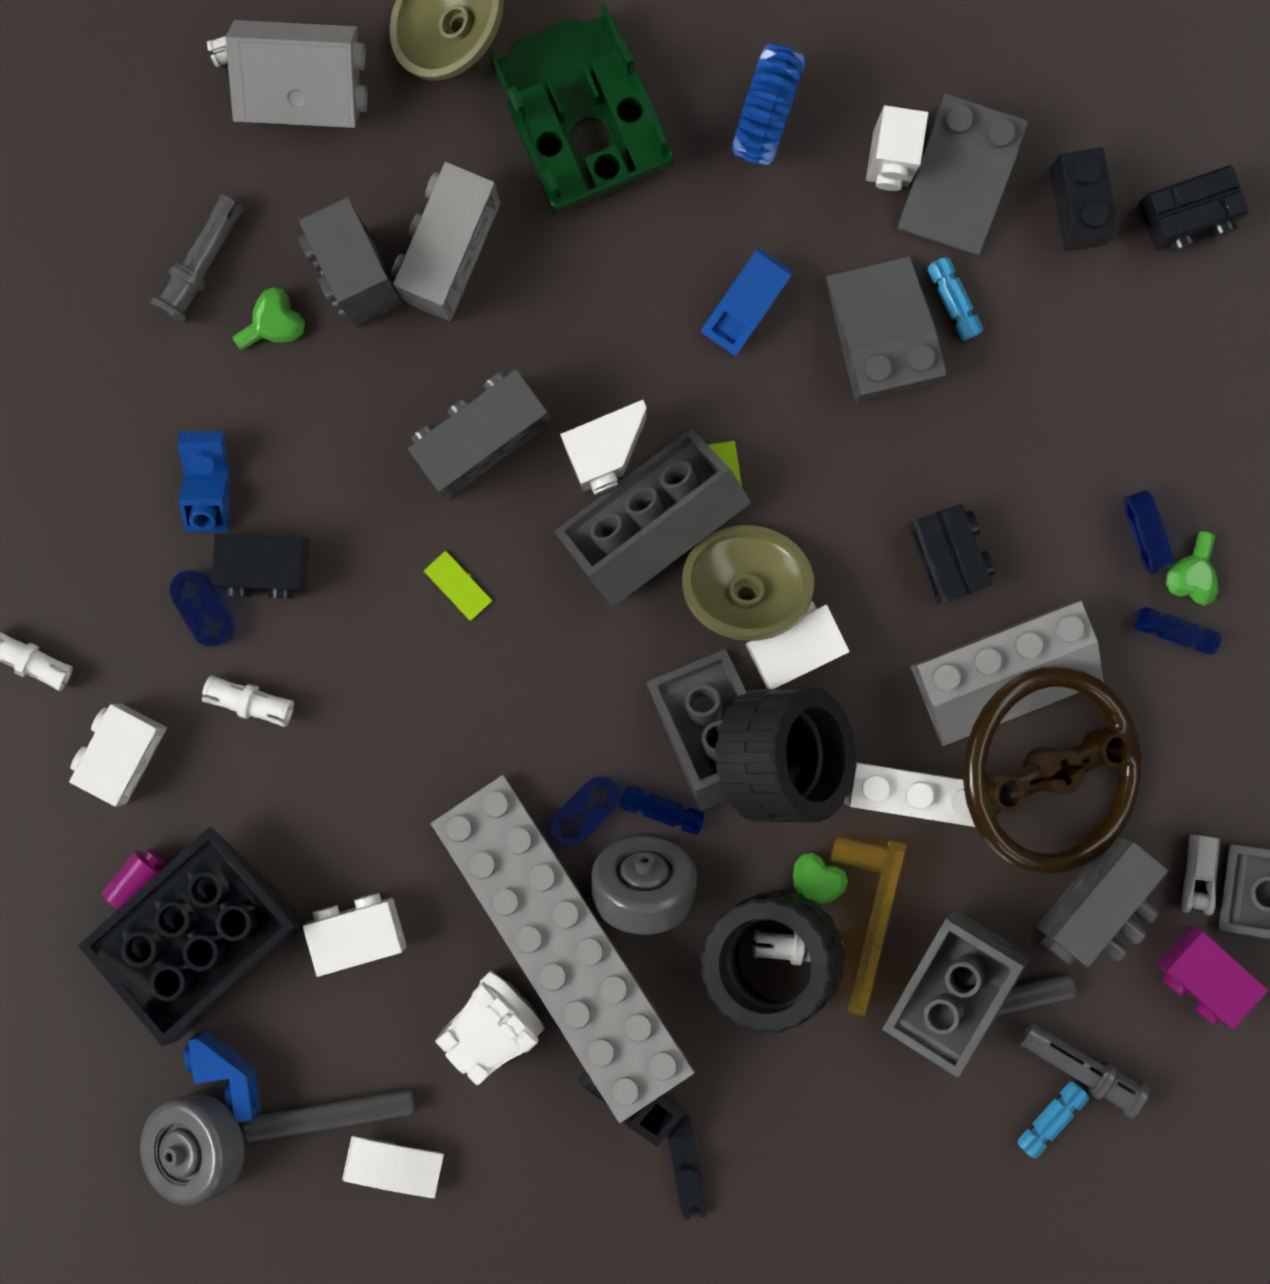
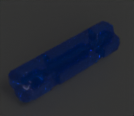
(1177, 631)
(662, 810)

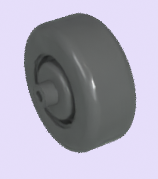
(644, 884)
(192, 1149)

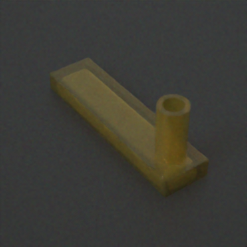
(889, 863)

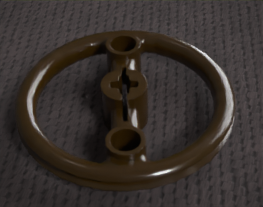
(1052, 770)

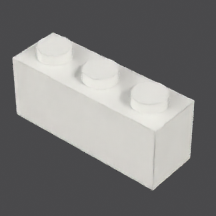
(909, 794)

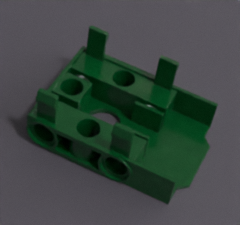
(572, 77)

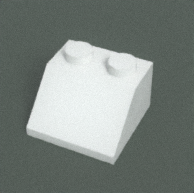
(604, 447)

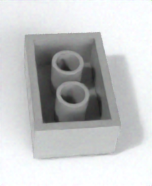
(445, 240)

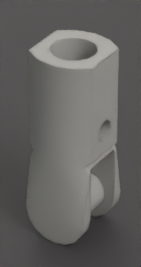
(1201, 865)

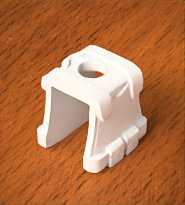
(490, 1029)

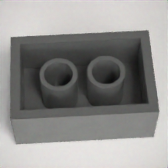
(348, 263)
(479, 433)

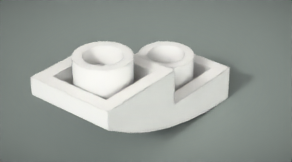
(392, 1167)

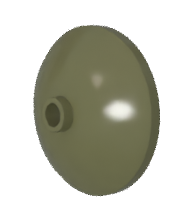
(442, 36)
(751, 564)

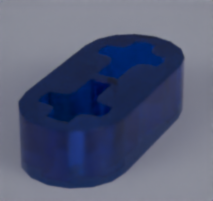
(1148, 532)
(193, 614)
(592, 819)

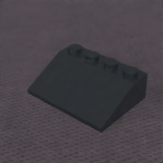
(191, 936)

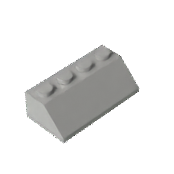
(966, 677)

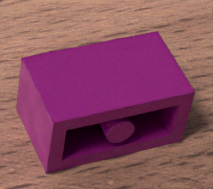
(1210, 977)

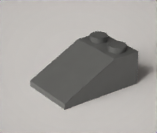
(961, 174)
(885, 329)
(691, 710)
(1246, 892)
(956, 992)

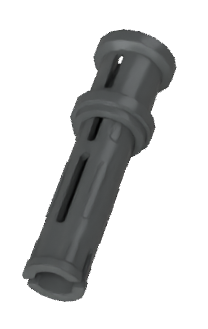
(188, 276)
(1103, 1079)

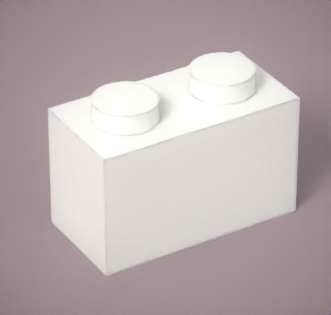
(896, 147)
(799, 650)
(116, 754)
(354, 935)

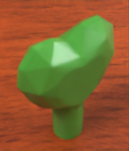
(271, 320)
(1195, 573)
(817, 880)

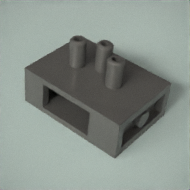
(1101, 905)

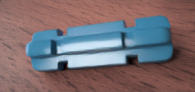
(955, 298)
(1053, 1120)

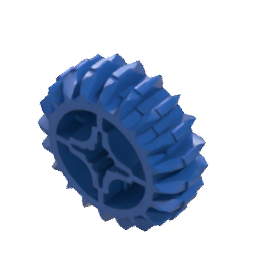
(768, 104)

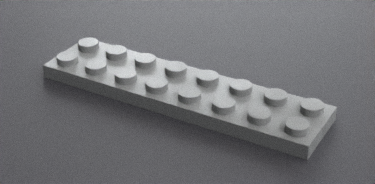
(563, 949)

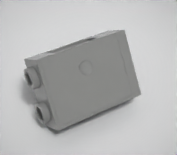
(295, 73)

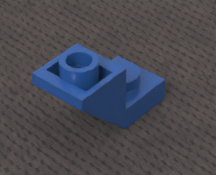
(746, 301)
(206, 482)
(214, 1061)

